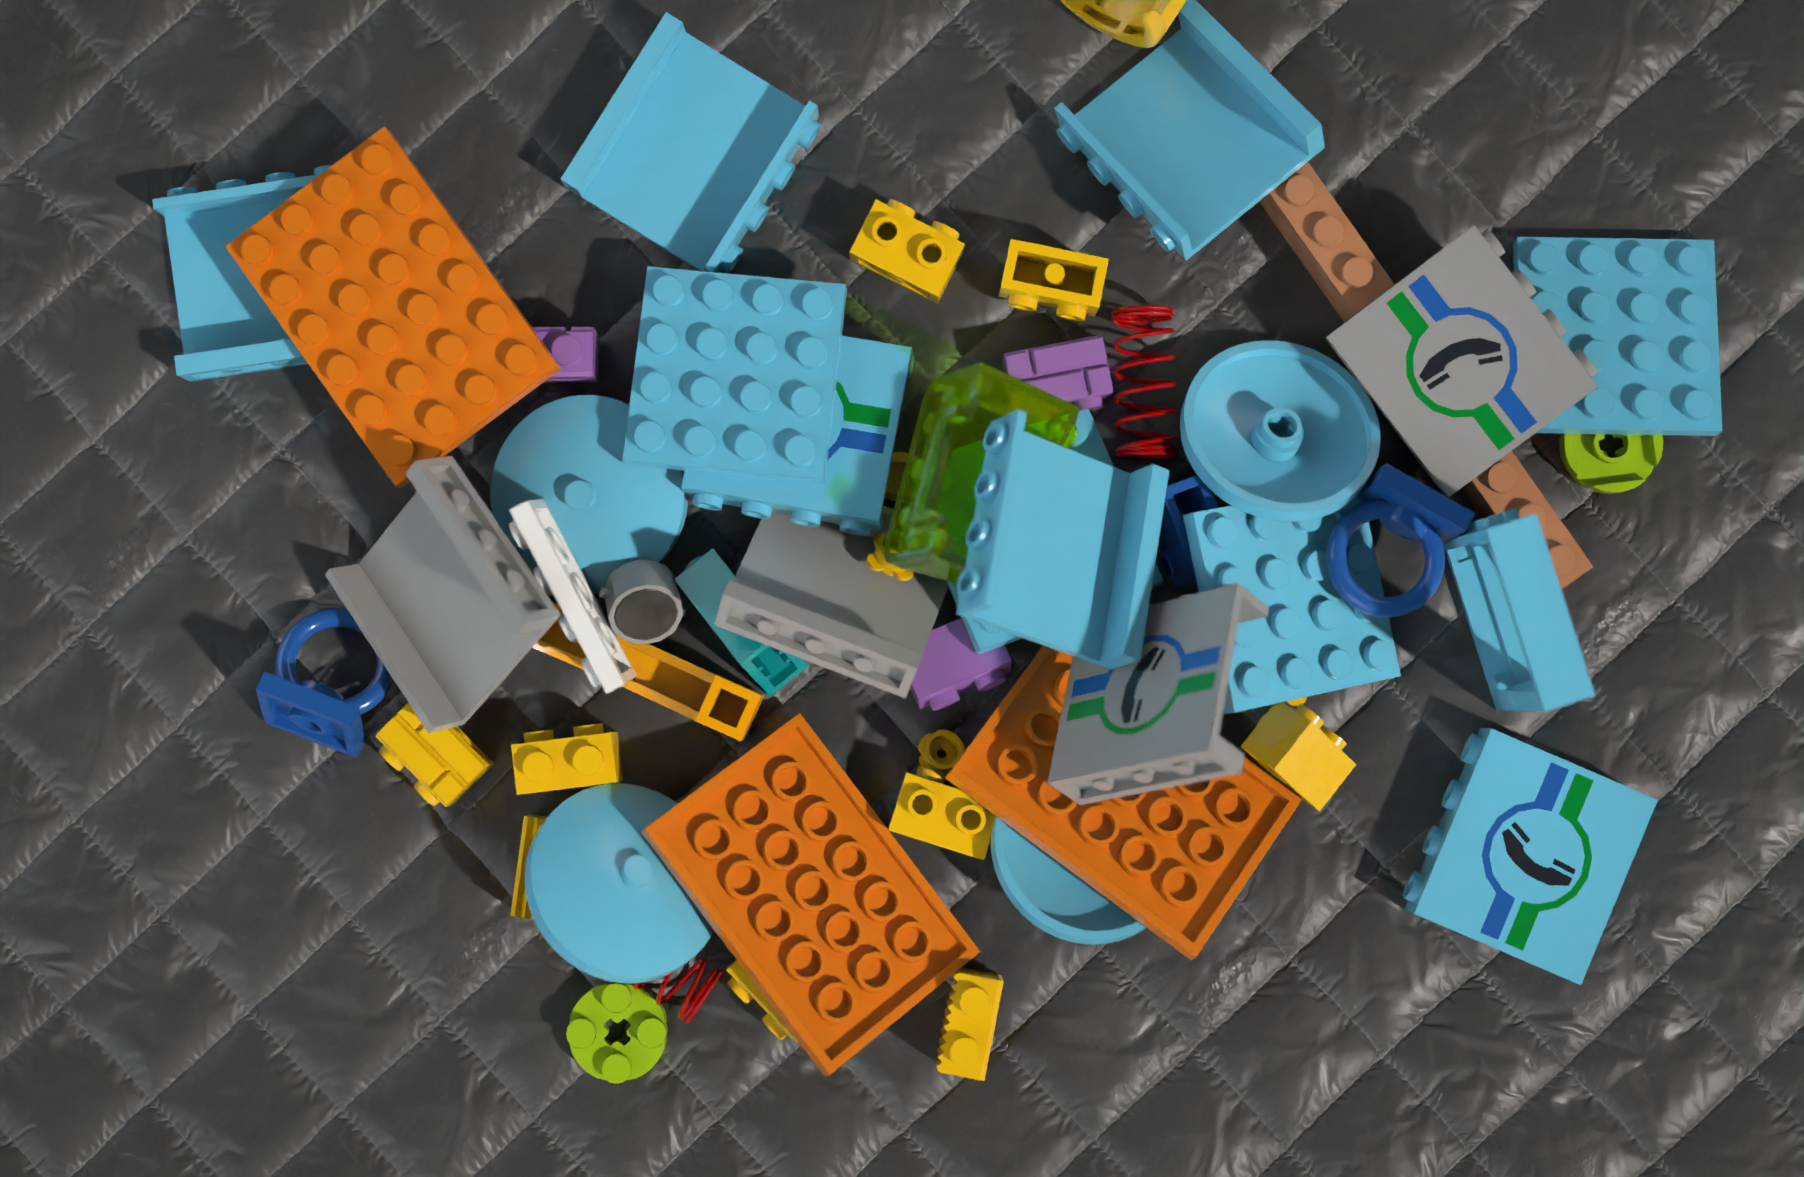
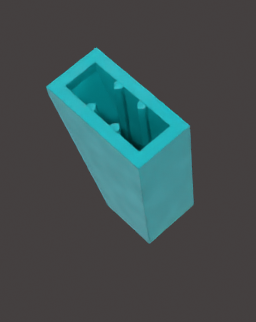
(704, 585)

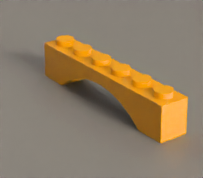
(671, 683)

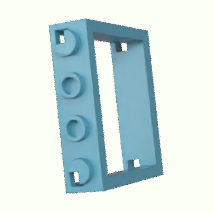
(1518, 614)

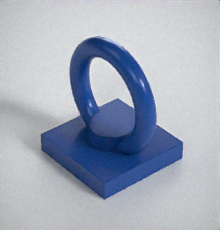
(1409, 512)
(311, 707)

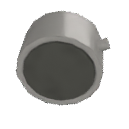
(642, 602)

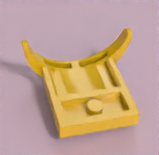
(1128, 21)

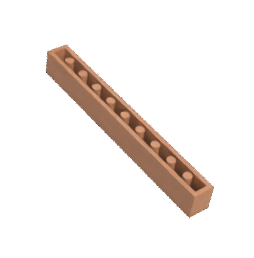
(1352, 281)

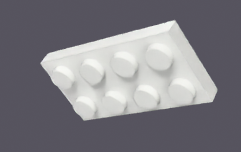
(562, 576)

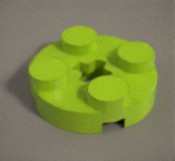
(1606, 475)
(617, 1060)

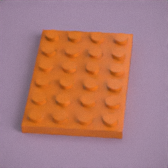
(392, 306)
(1158, 854)
(811, 894)

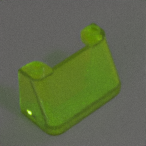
(948, 456)

